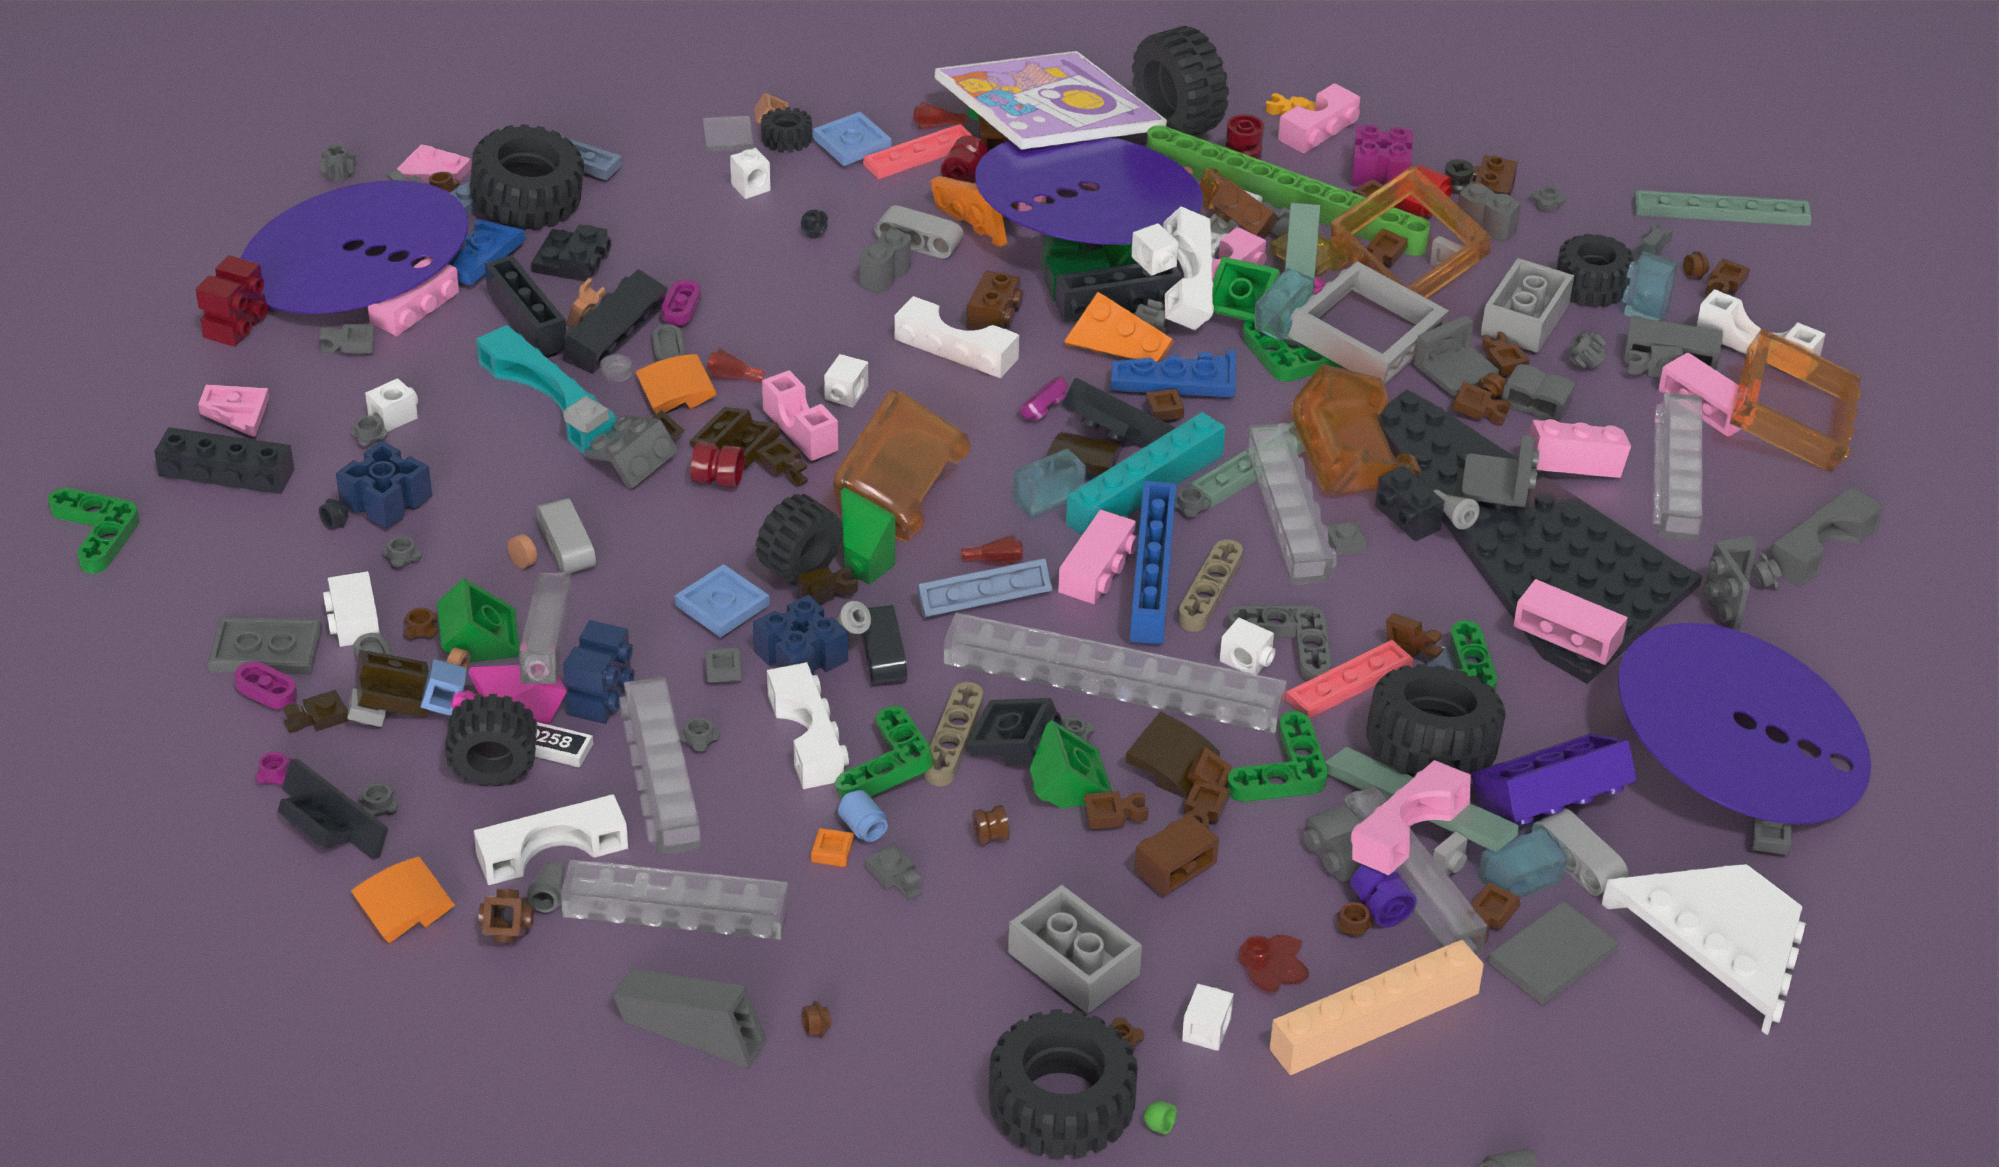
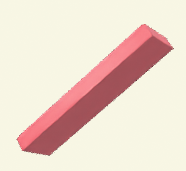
(914, 152)
(1347, 679)

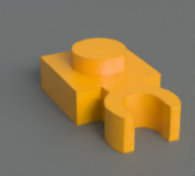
(1280, 105)

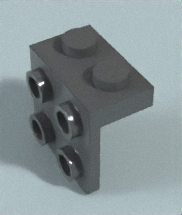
(1449, 358)
(633, 447)
(1500, 478)
(1729, 577)

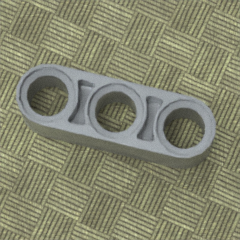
(928, 232)
(566, 536)
(1588, 856)

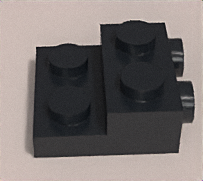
(572, 254)
(1012, 729)

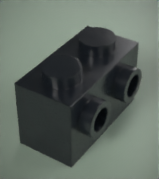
(1409, 503)

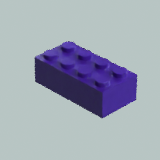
(1555, 777)

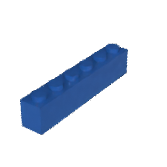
(1153, 563)

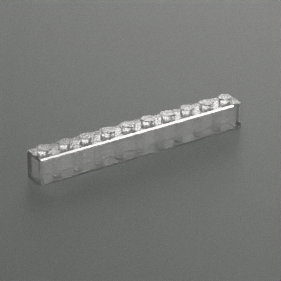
(1115, 672)

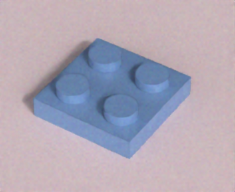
(851, 138)
(722, 600)

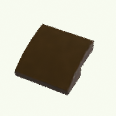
(738, 429)
(1094, 453)
(391, 682)
(1168, 752)

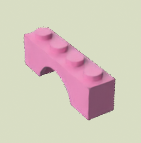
(1433, 794)

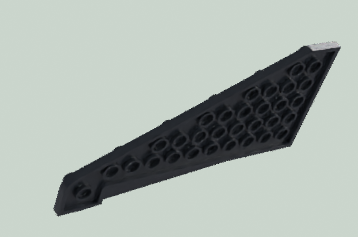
(1548, 540)

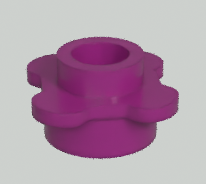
(272, 768)

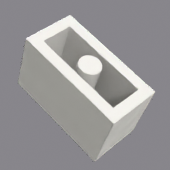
(352, 607)

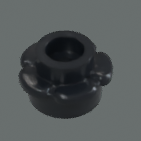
(809, 221)
(333, 514)

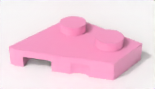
(429, 160)
(235, 406)

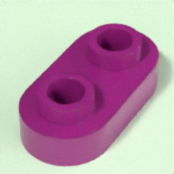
(681, 302)
(1050, 393)
(265, 685)

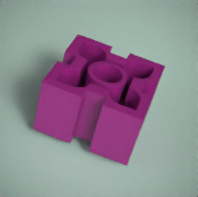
(1380, 154)

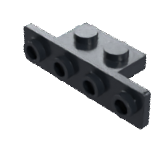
(1116, 415)
(328, 813)

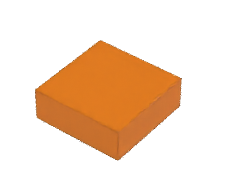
(832, 847)

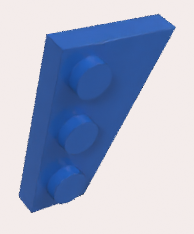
(484, 245)

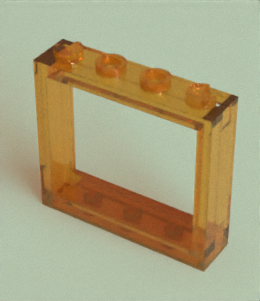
(1413, 183)
(1781, 429)

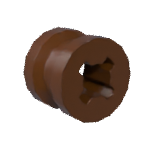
(990, 825)

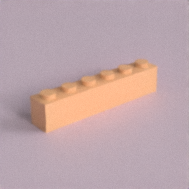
(1375, 1007)

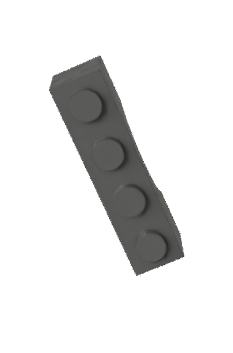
(1846, 518)

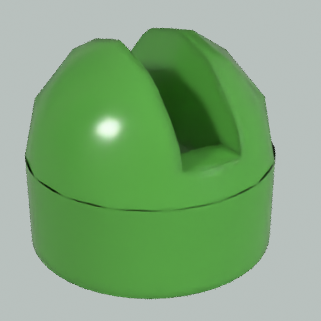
(1160, 1116)

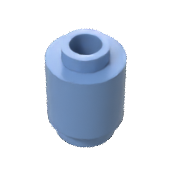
(863, 816)

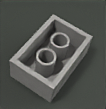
(1527, 304)
(1074, 949)

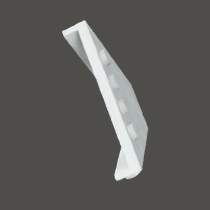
(1725, 922)

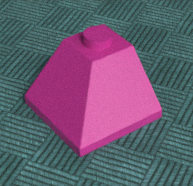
(505, 680)

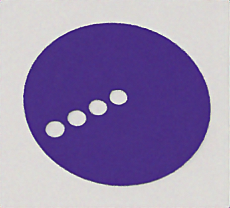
(1134, 185)
(313, 274)
(1681, 702)

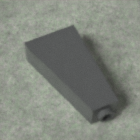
(693, 1012)

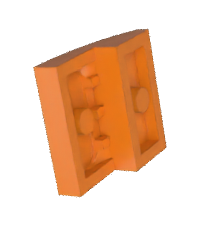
(676, 382)
(402, 898)

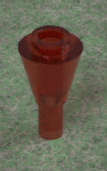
(931, 116)
(728, 366)
(1001, 551)

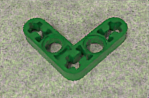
(1294, 361)
(73, 506)
(1476, 648)
(898, 760)
(1292, 771)

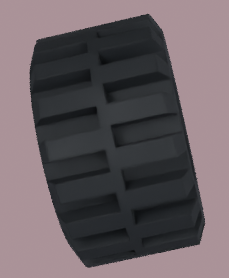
(1597, 267)
(798, 537)
(491, 740)

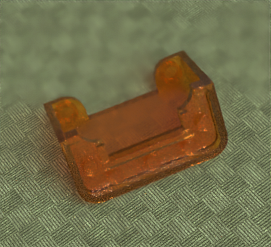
(1342, 432)
(900, 459)

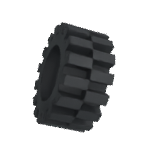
(786, 129)

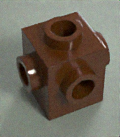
(493, 920)

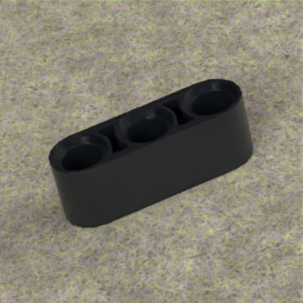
(884, 647)

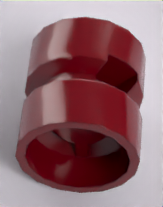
(1245, 135)
(963, 159)
(713, 464)

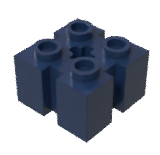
(384, 484)
(801, 637)
(598, 671)

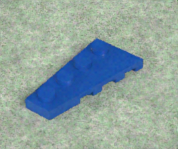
(1190, 377)

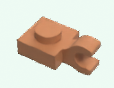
(585, 302)

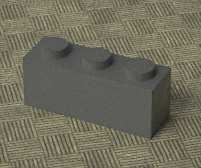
(1698, 341)

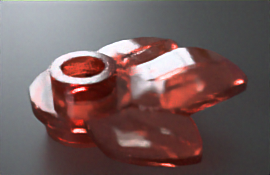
(1273, 961)

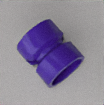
(1384, 895)

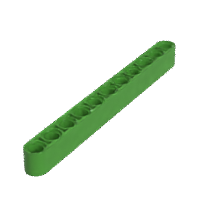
(1282, 186)

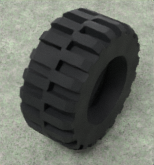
(1181, 79)
(551, 181)
(1434, 716)
(1062, 1121)

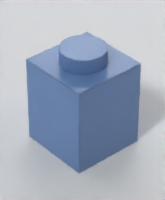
(442, 685)

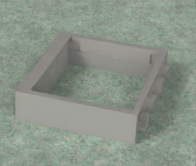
(1350, 352)

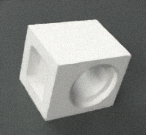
(750, 173)
(1154, 249)
(846, 380)
(392, 404)
(1247, 647)
(1207, 1017)

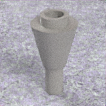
(1461, 511)
(854, 617)

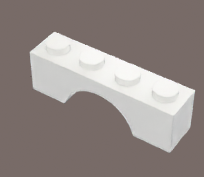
(1191, 298)
(1728, 315)
(986, 350)
(797, 697)
(590, 825)

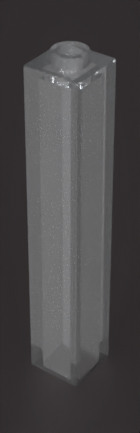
(546, 628)
(1439, 902)

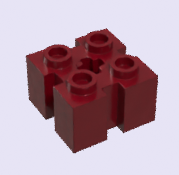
(231, 301)

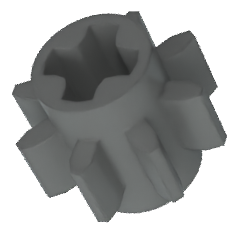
(337, 162)
(1153, 314)
(1587, 350)

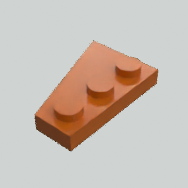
(964, 202)
(1117, 332)

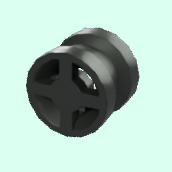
(1460, 174)

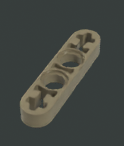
(1211, 585)
(954, 733)

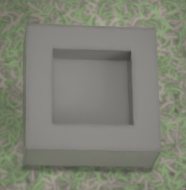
(1442, 250)
(586, 414)
(364, 714)
(1451, 853)

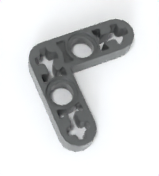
(1294, 626)

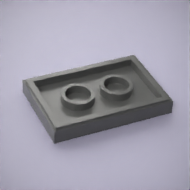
(276, 642)
(1553, 952)

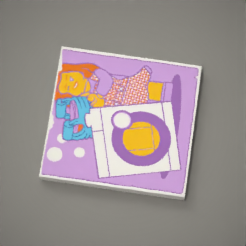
(1049, 99)

